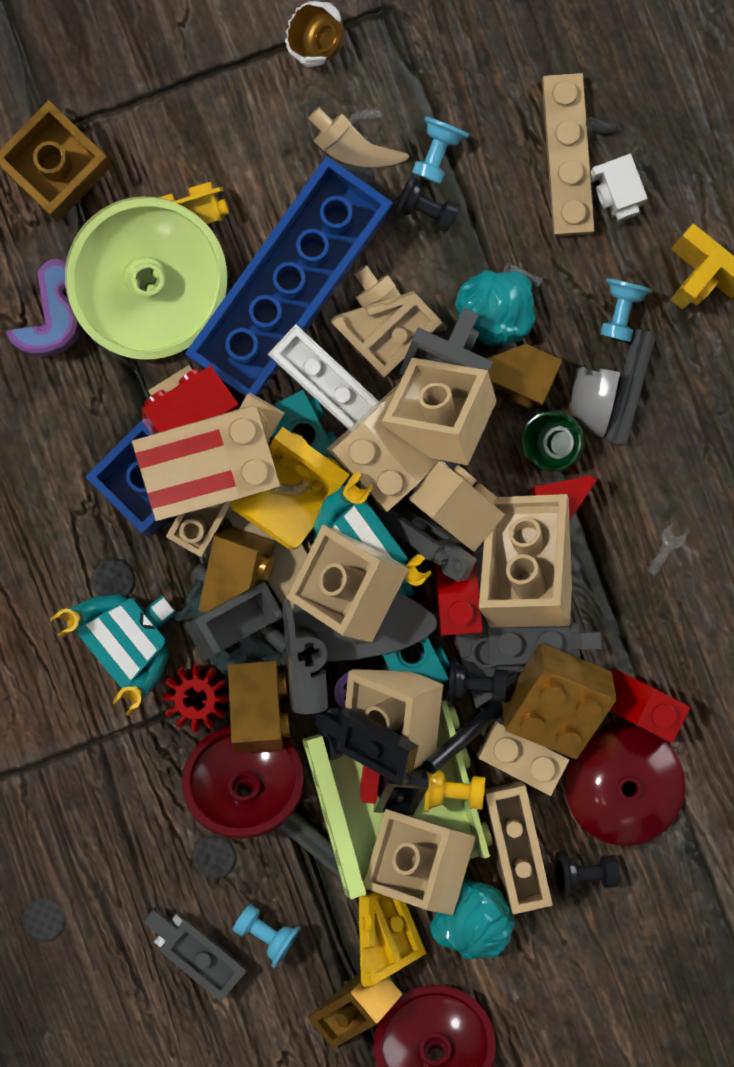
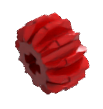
(194, 712)

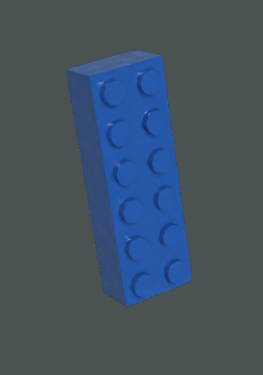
(290, 277)

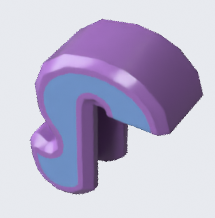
(60, 325)

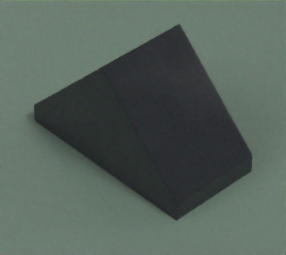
(404, 798)

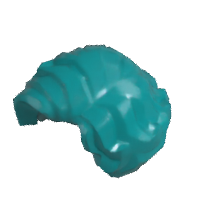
(502, 304)
(479, 923)

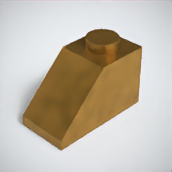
(235, 565)
(354, 1009)

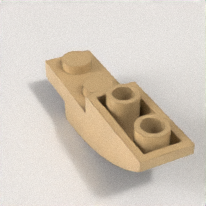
(198, 527)

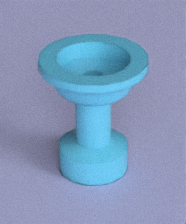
(442, 135)
(626, 294)
(278, 941)

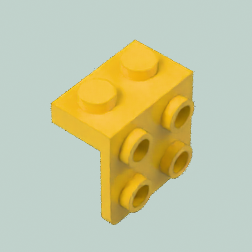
(292, 517)

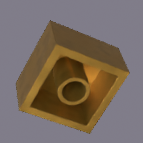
(53, 161)
(558, 701)

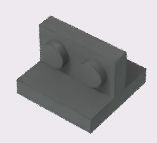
(454, 351)

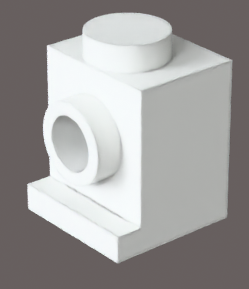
(619, 187)

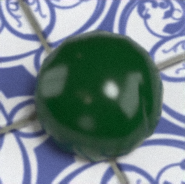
(552, 441)

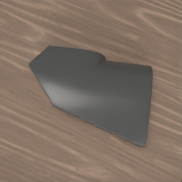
(305, 677)

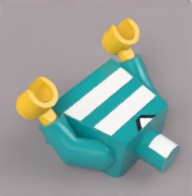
(352, 515)
(124, 640)

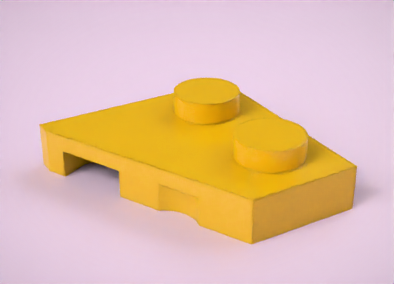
(386, 937)

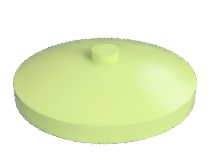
(145, 277)

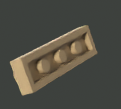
(567, 155)

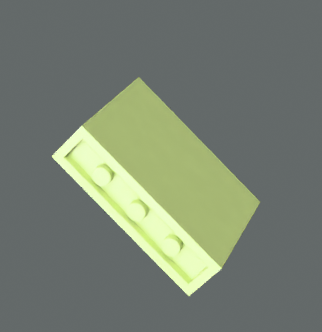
(355, 825)

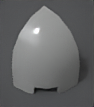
(594, 398)

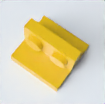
(711, 263)

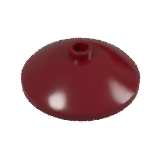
(217, 774)
(597, 779)
(435, 1019)

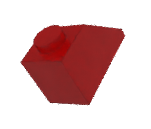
(458, 603)
(647, 706)

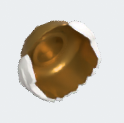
(315, 33)

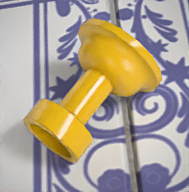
(441, 789)

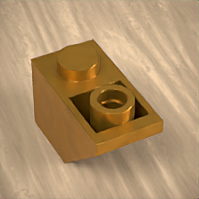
(524, 374)

